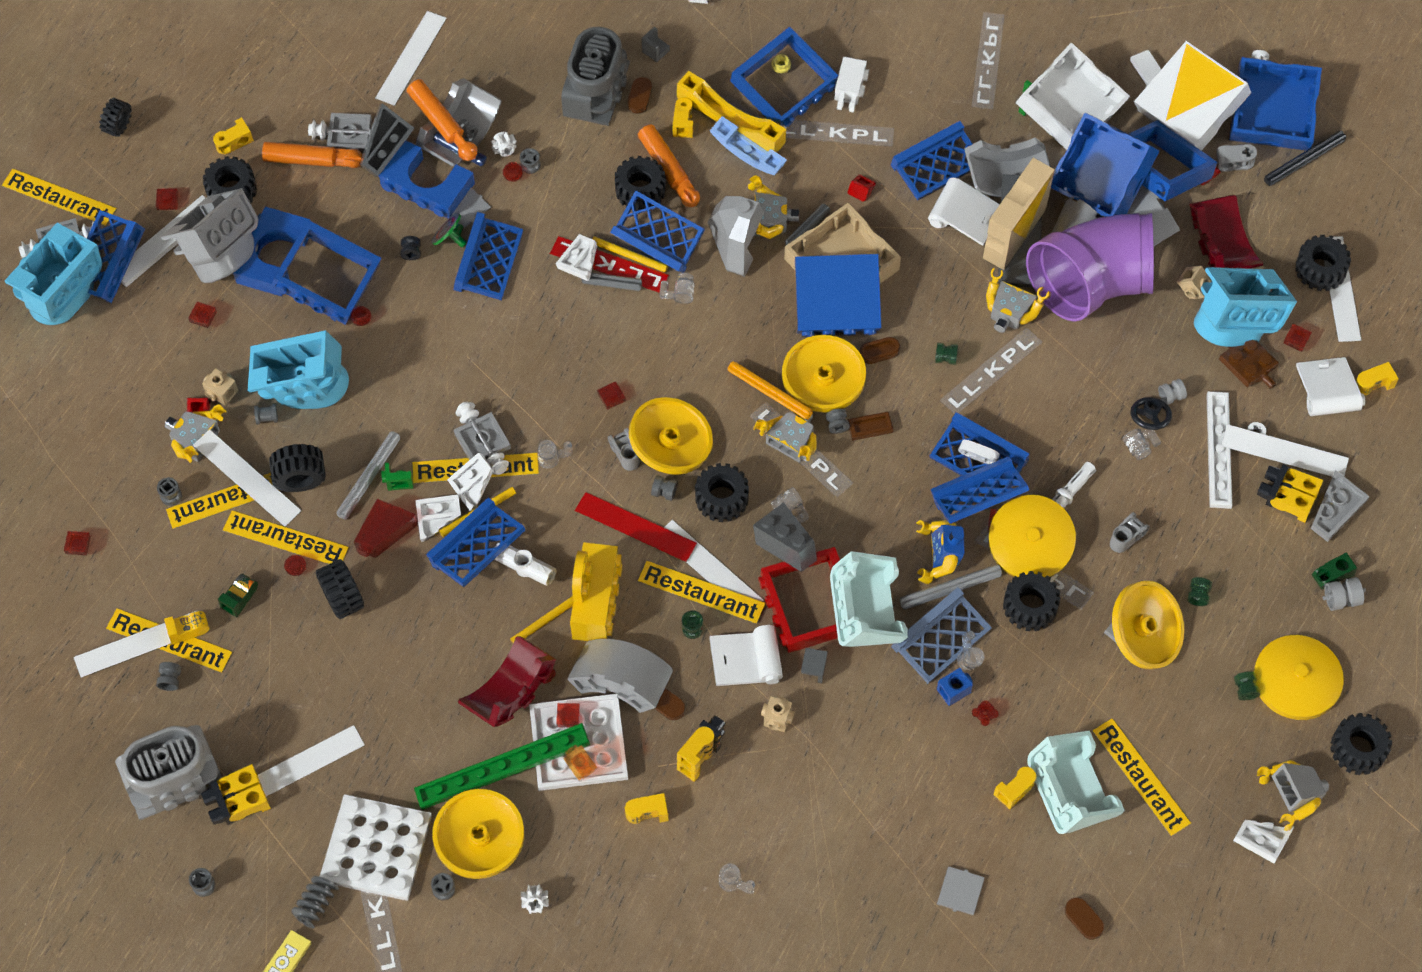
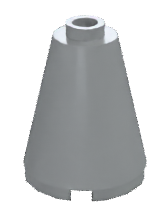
(1073, 214)

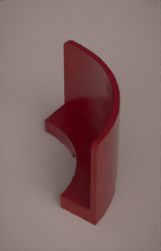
(1223, 233)
(511, 684)

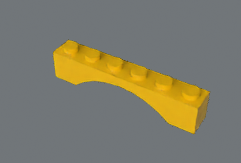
(704, 99)

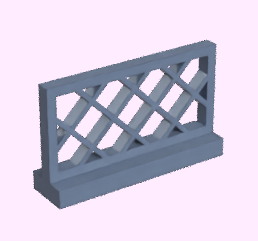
(925, 626)

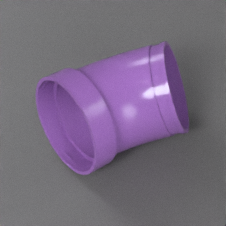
(1093, 263)

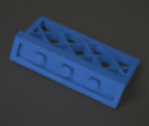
(924, 149)
(648, 246)
(473, 248)
(118, 260)
(983, 437)
(969, 486)
(465, 534)

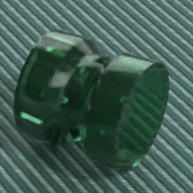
(946, 353)
(1199, 591)
(690, 620)
(1247, 686)

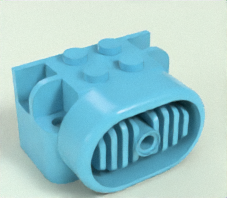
(56, 275)
(1242, 306)
(299, 371)

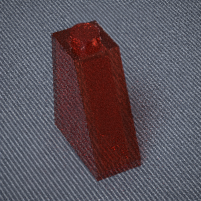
(383, 528)

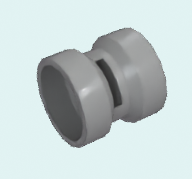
(1173, 391)

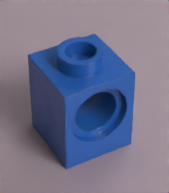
(950, 694)

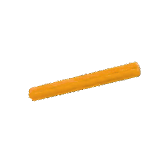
(770, 390)

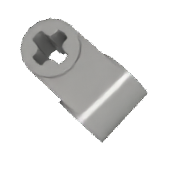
(1235, 158)
(622, 448)
(1130, 530)

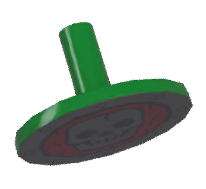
(452, 229)

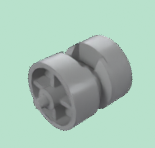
(1347, 593)

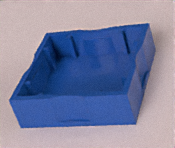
(1279, 106)
(1103, 167)

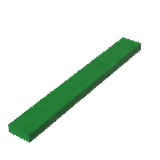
(501, 766)

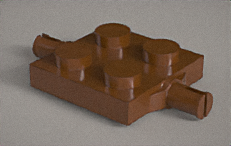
(1250, 363)

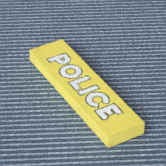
(289, 953)

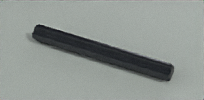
(1305, 158)

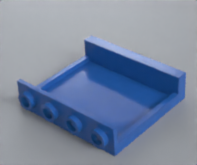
(838, 294)

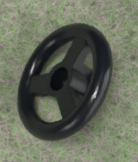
(1151, 410)

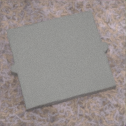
(470, 206)
(960, 890)

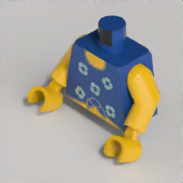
(946, 548)

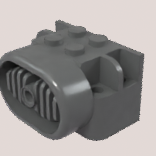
(595, 76)

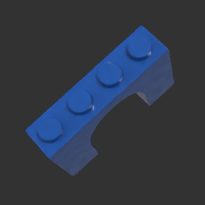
(439, 199)
(271, 227)

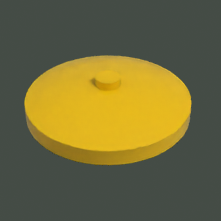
(824, 373)
(670, 435)
(1032, 536)
(1148, 625)
(1298, 677)
(478, 833)

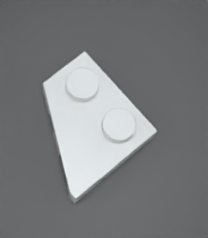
(579, 257)
(472, 480)
(436, 514)
(1262, 838)

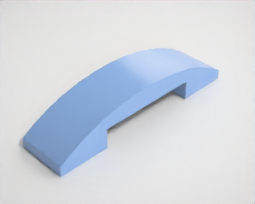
(746, 149)

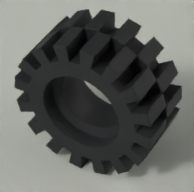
(115, 117)

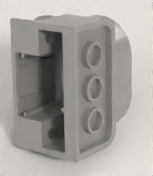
(216, 235)
(167, 769)

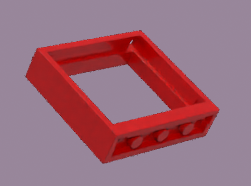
(779, 620)

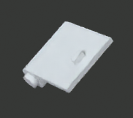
(963, 210)
(1330, 387)
(748, 657)

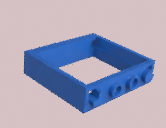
(790, 38)
(1201, 164)
(339, 245)

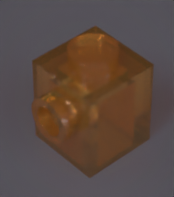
(579, 762)

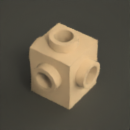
(1192, 280)
(220, 386)
(777, 713)

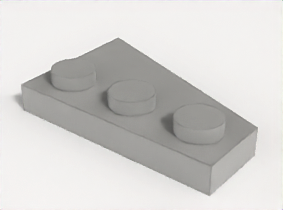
(1338, 506)

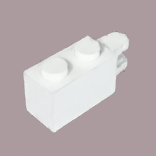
(850, 82)

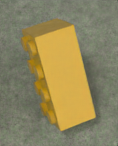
(595, 591)

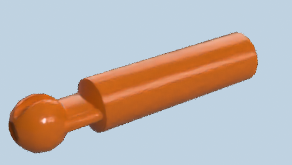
(441, 119)
(310, 155)
(673, 170)

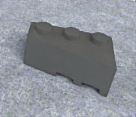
(384, 140)
(785, 538)

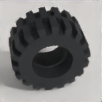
(230, 170)
(636, 170)
(1326, 249)
(297, 468)
(721, 477)
(1031, 585)
(340, 589)
(1370, 730)

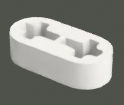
(978, 452)

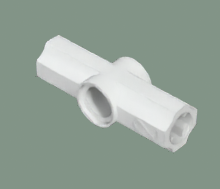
(534, 568)

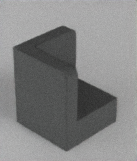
(654, 46)
(814, 663)

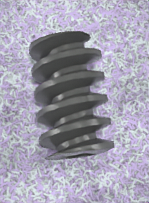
(313, 899)

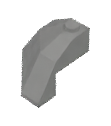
(733, 228)

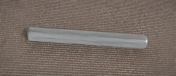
(368, 475)
(947, 587)

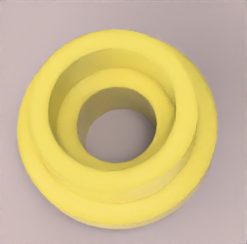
(781, 59)

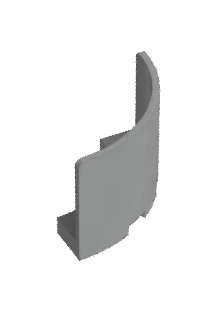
(463, 102)
(990, 162)
(1163, 222)
(622, 669)

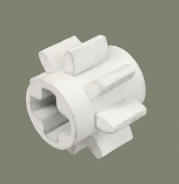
(504, 144)
(534, 899)

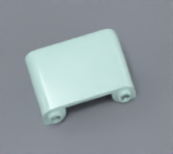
(864, 600)
(1070, 783)

